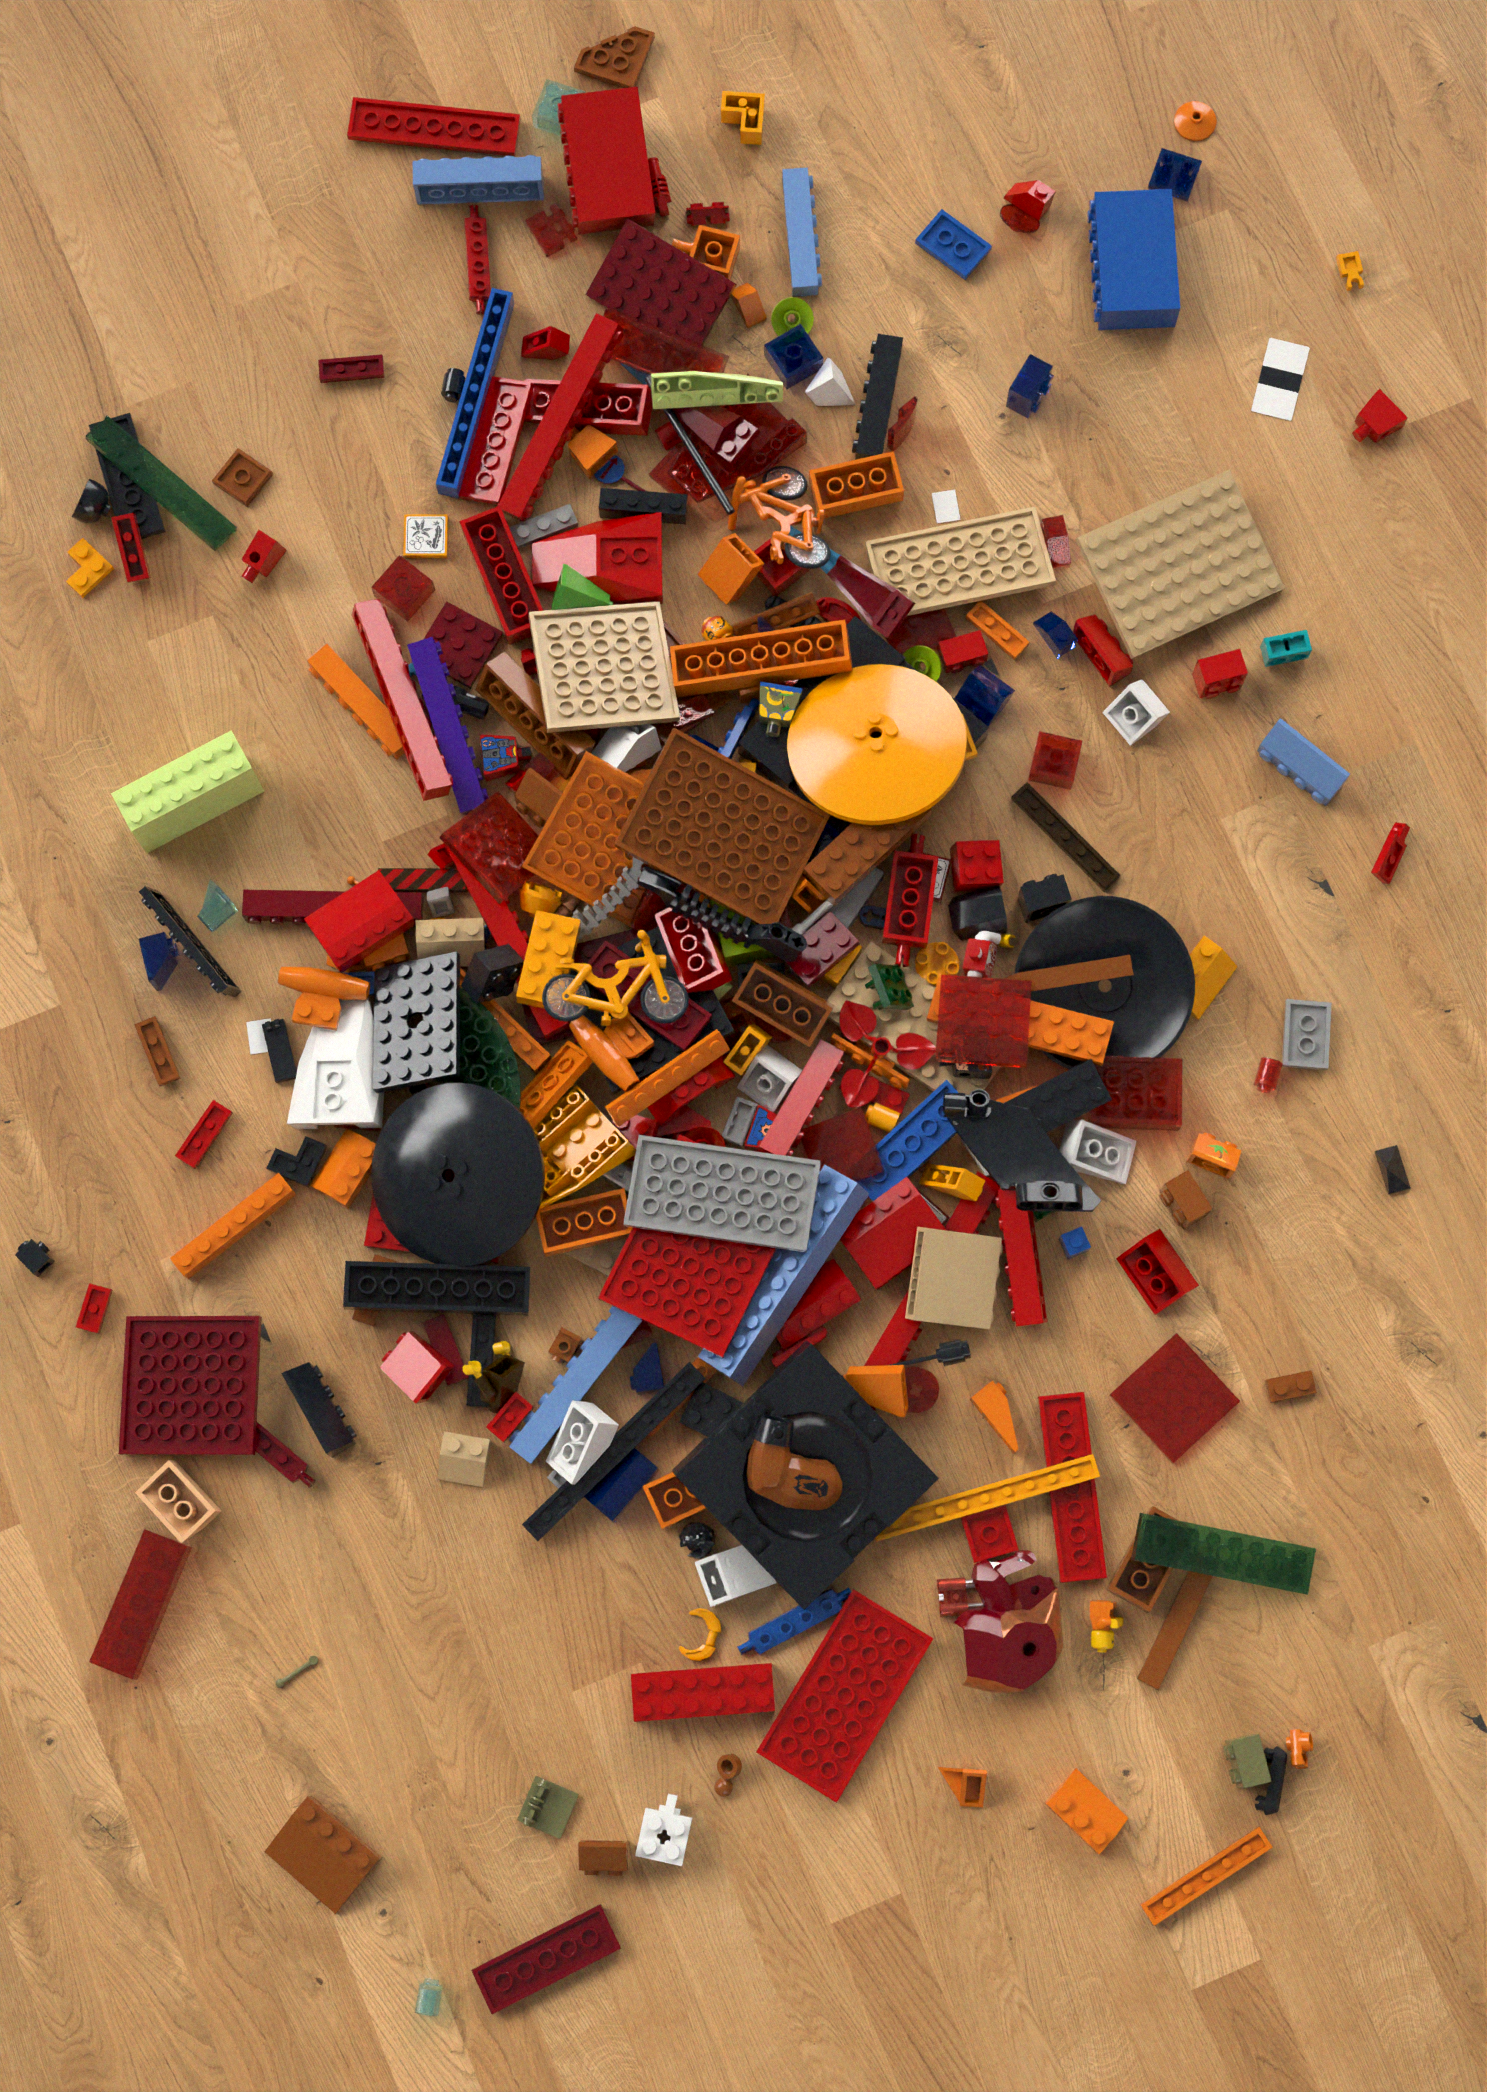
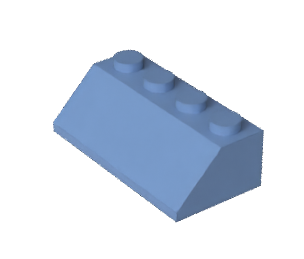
(1303, 762)

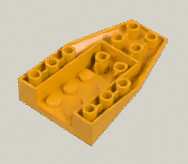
(577, 1146)

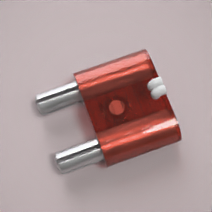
(953, 1596)

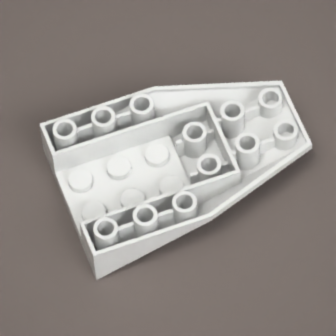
(337, 1074)

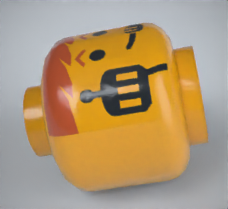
(716, 628)

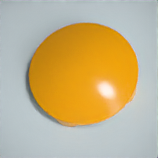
(936, 960)

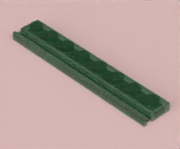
(161, 483)

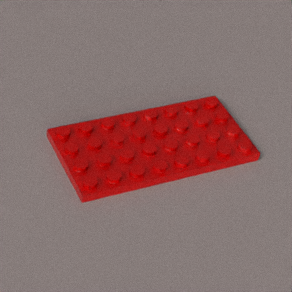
(844, 1695)

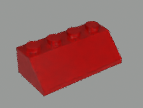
(693, 952)
(823, 1300)

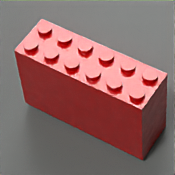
(606, 160)

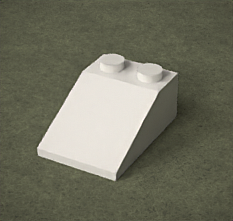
(1097, 1151)
(581, 1440)

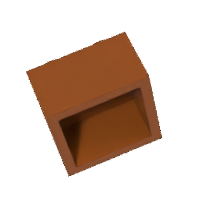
(1185, 1200)

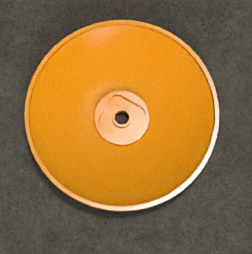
(882, 776)

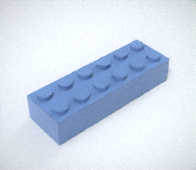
(478, 180)

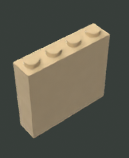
(953, 1278)

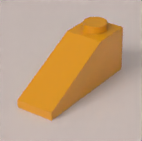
(952, 1181)

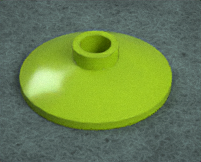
(791, 305)
(923, 654)

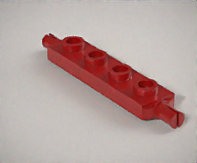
(477, 259)

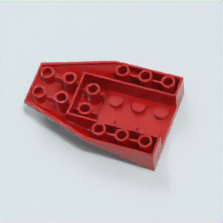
(614, 554)

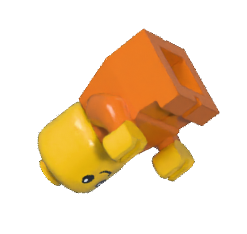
(1102, 1622)

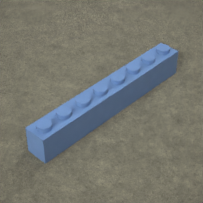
(574, 1384)

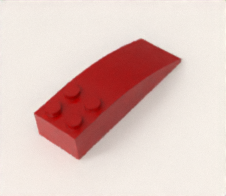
(612, 409)

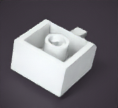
(677, 1827)

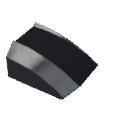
(978, 912)

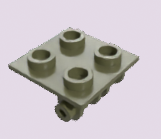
(547, 1807)

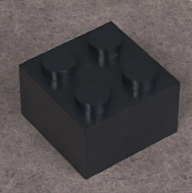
(1043, 897)
(492, 973)

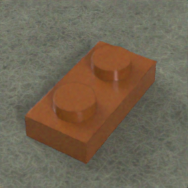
(1290, 1386)

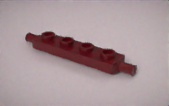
(281, 1457)

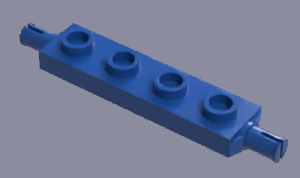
(741, 723)
(794, 1622)

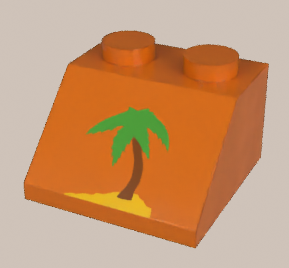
(1214, 1155)

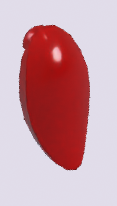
(835, 610)

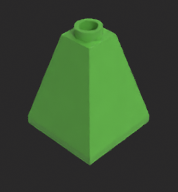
(577, 591)

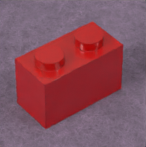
(963, 652)

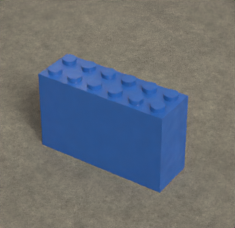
(1134, 259)

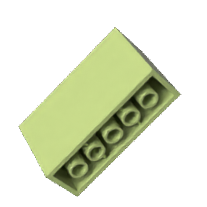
(187, 792)

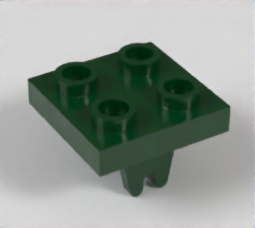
(890, 987)

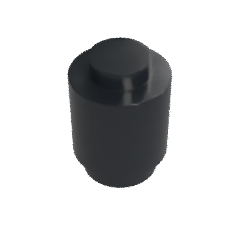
(453, 384)

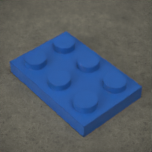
(953, 244)

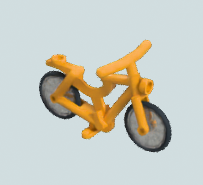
(662, 998)

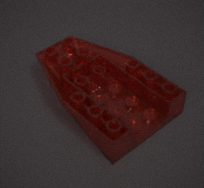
(772, 445)

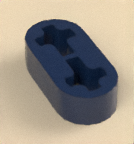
(877, 912)

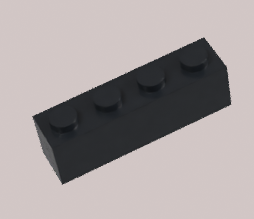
(628, 503)

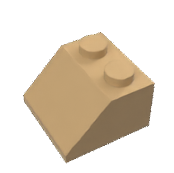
(464, 1459)

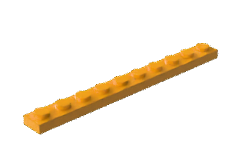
(993, 1496)

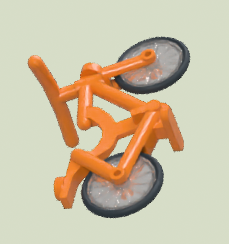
(784, 484)

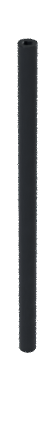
(697, 457)

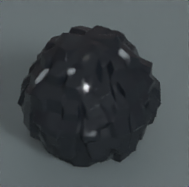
(698, 1539)

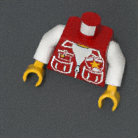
(982, 953)

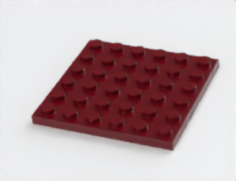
(190, 1385)

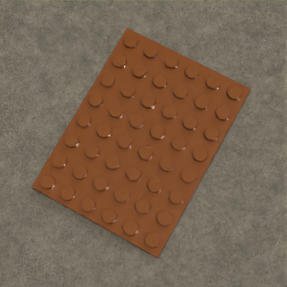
(721, 829)

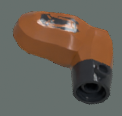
(787, 1476)

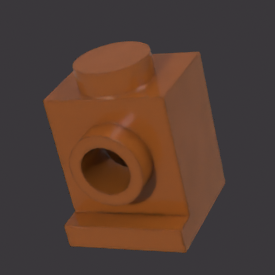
(573, 1342)

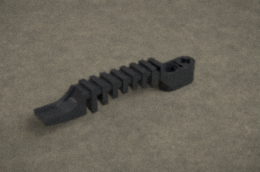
(771, 937)

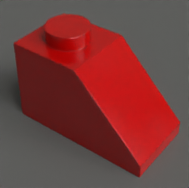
(1031, 197)
(546, 344)

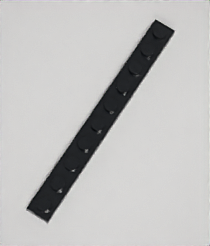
(622, 1444)

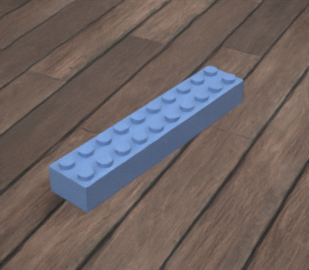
(790, 1276)

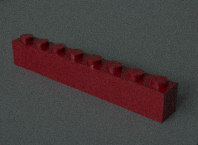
(295, 905)

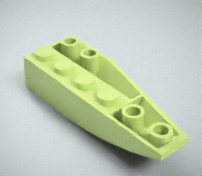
(711, 389)

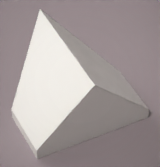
(829, 387)

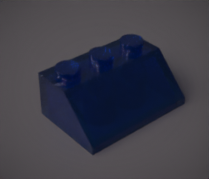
(622, 1485)

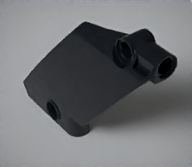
(1018, 1153)

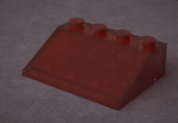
(1143, 1093)

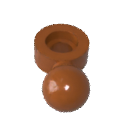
(723, 1785)

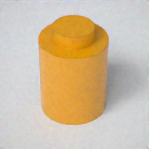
(882, 1117)

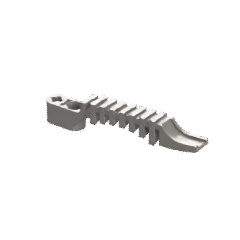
(632, 876)

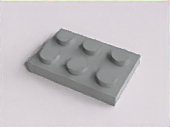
(1306, 1034)

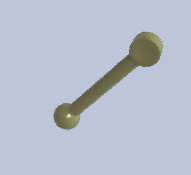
(313, 1660)

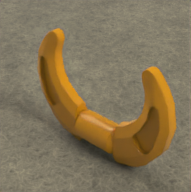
(707, 1650)

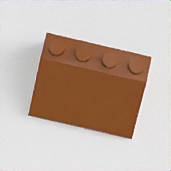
(322, 1854)

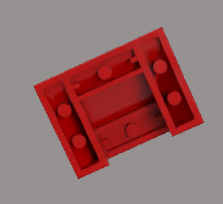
(668, 1106)

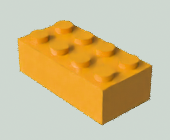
(550, 940)

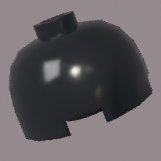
(92, 503)

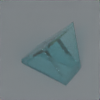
(216, 907)

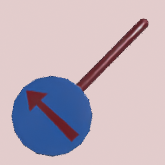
(613, 472)

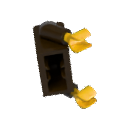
(498, 1379)

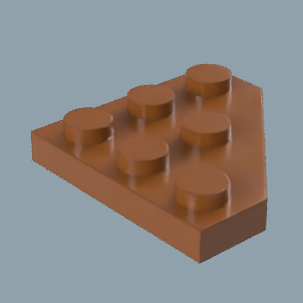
(617, 58)

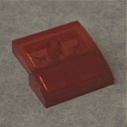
(901, 429)

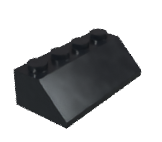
(320, 1409)

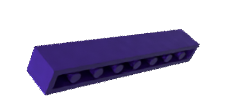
(447, 724)

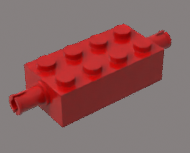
(910, 900)

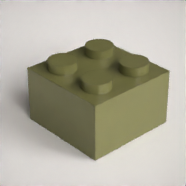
(1247, 1761)

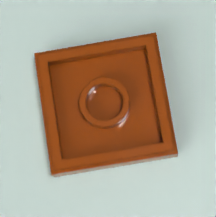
(242, 477)

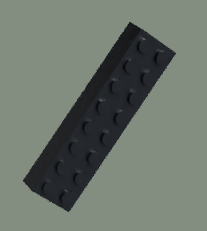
(436, 1288)

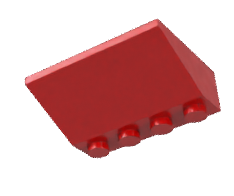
(360, 921)
(885, 1232)

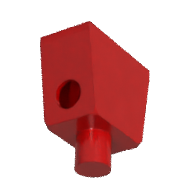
(1378, 418)
(261, 556)

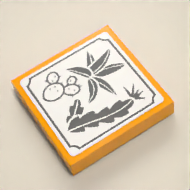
(425, 536)

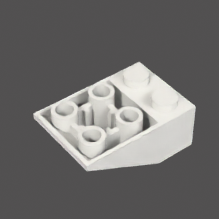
(628, 745)
(731, 1575)

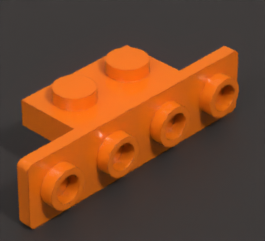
(862, 1055)

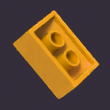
(1211, 971)

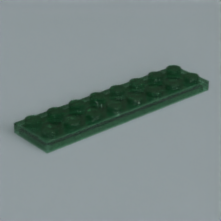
(1223, 1553)

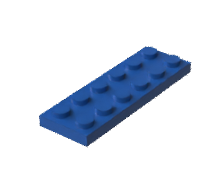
(911, 1143)

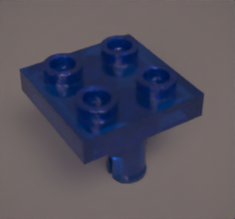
(1175, 173)

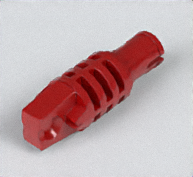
(659, 187)

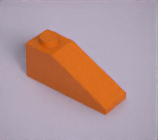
(995, 1409)

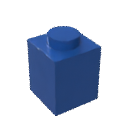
(1074, 1243)

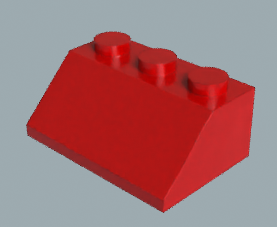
(1102, 649)
(1157, 1271)

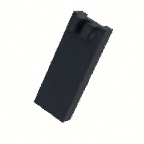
(279, 1050)

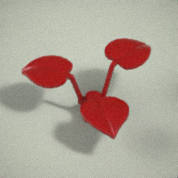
(912, 1050)

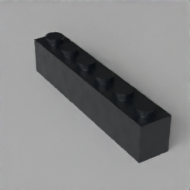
(879, 396)

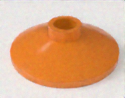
(1192, 128)

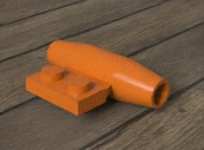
(321, 994)
(613, 1047)

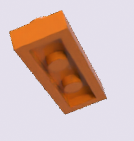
(997, 629)

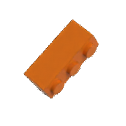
(346, 1169)
(1086, 1811)

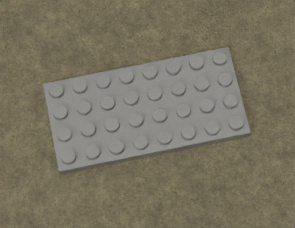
(722, 1193)

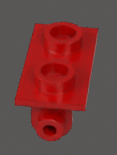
(699, 213)

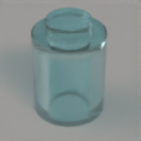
(428, 1997)

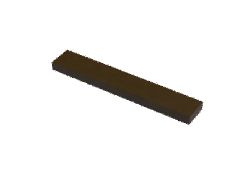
(1065, 836)

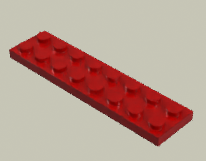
(433, 126)
(1076, 1506)

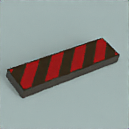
(423, 879)

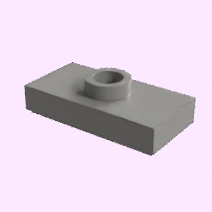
(739, 1121)

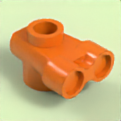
(1299, 1743)

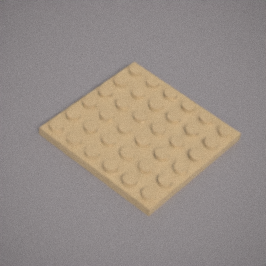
(603, 667)

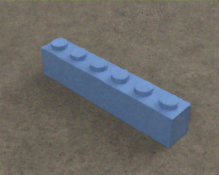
(800, 232)

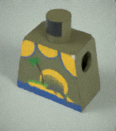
(778, 706)

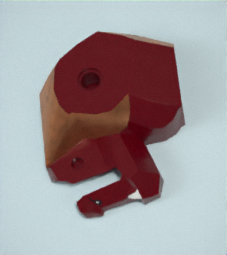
(1017, 1629)

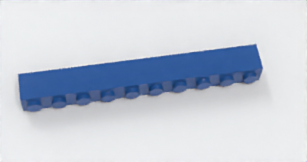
(474, 392)

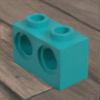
(1285, 648)

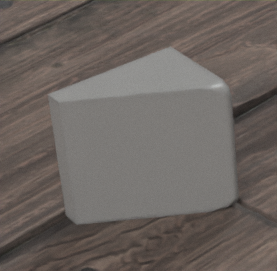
(440, 902)

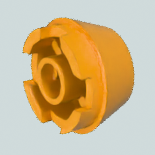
(540, 898)

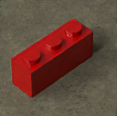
(131, 547)

